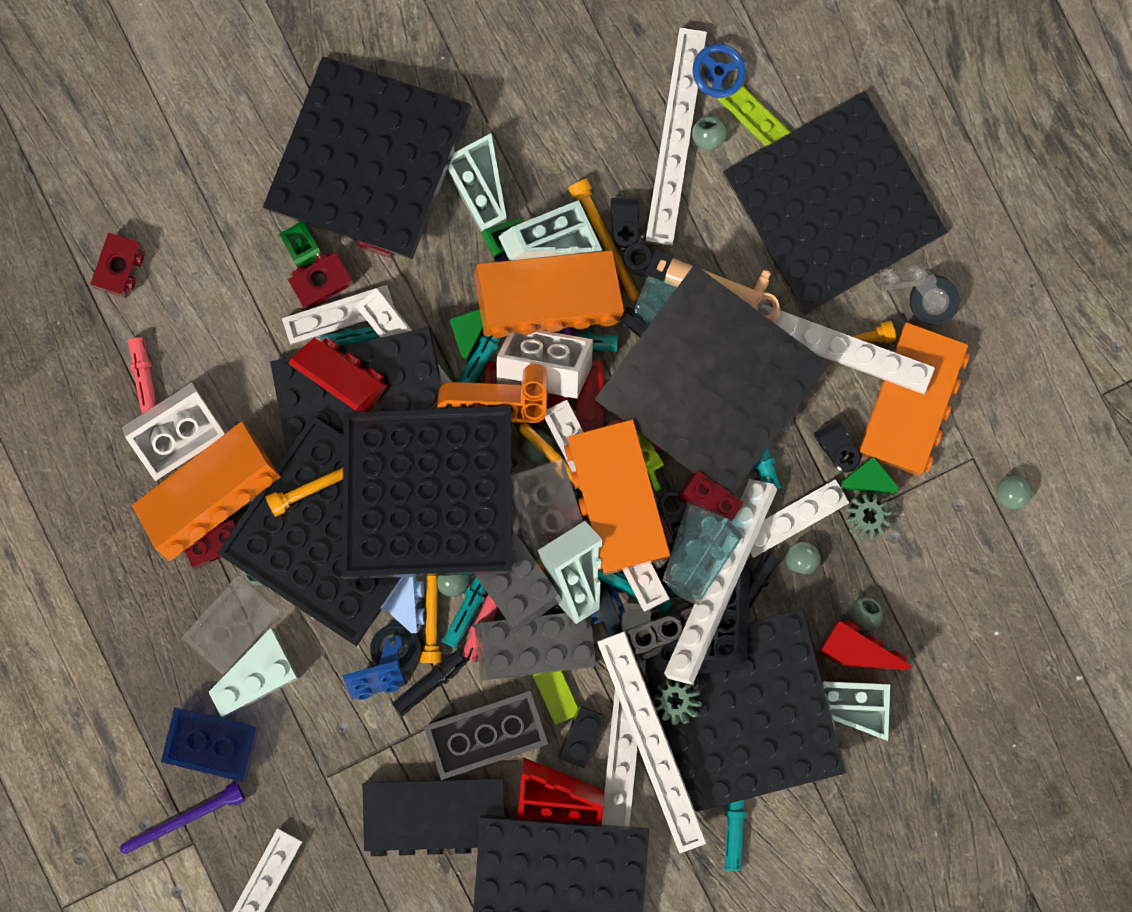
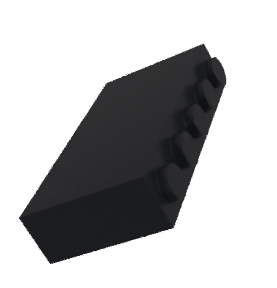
(428, 814)

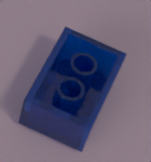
(210, 744)

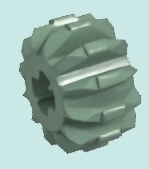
(877, 518)
(671, 708)

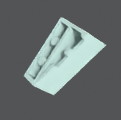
(478, 182)
(551, 234)
(573, 570)
(254, 675)
(860, 705)

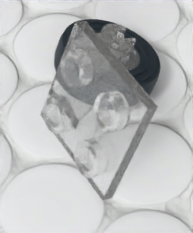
(932, 298)

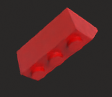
(339, 374)

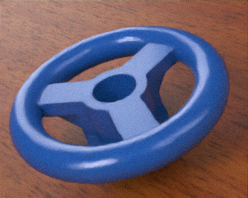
(715, 80)

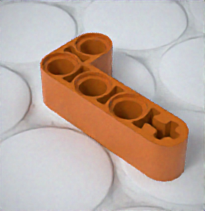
(526, 400)

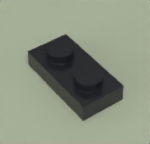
(581, 736)

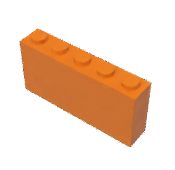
(548, 293)
(907, 422)
(205, 491)
(617, 496)

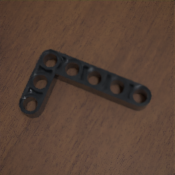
(659, 638)
(725, 638)

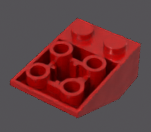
(851, 649)

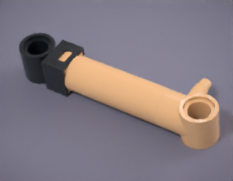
(672, 271)

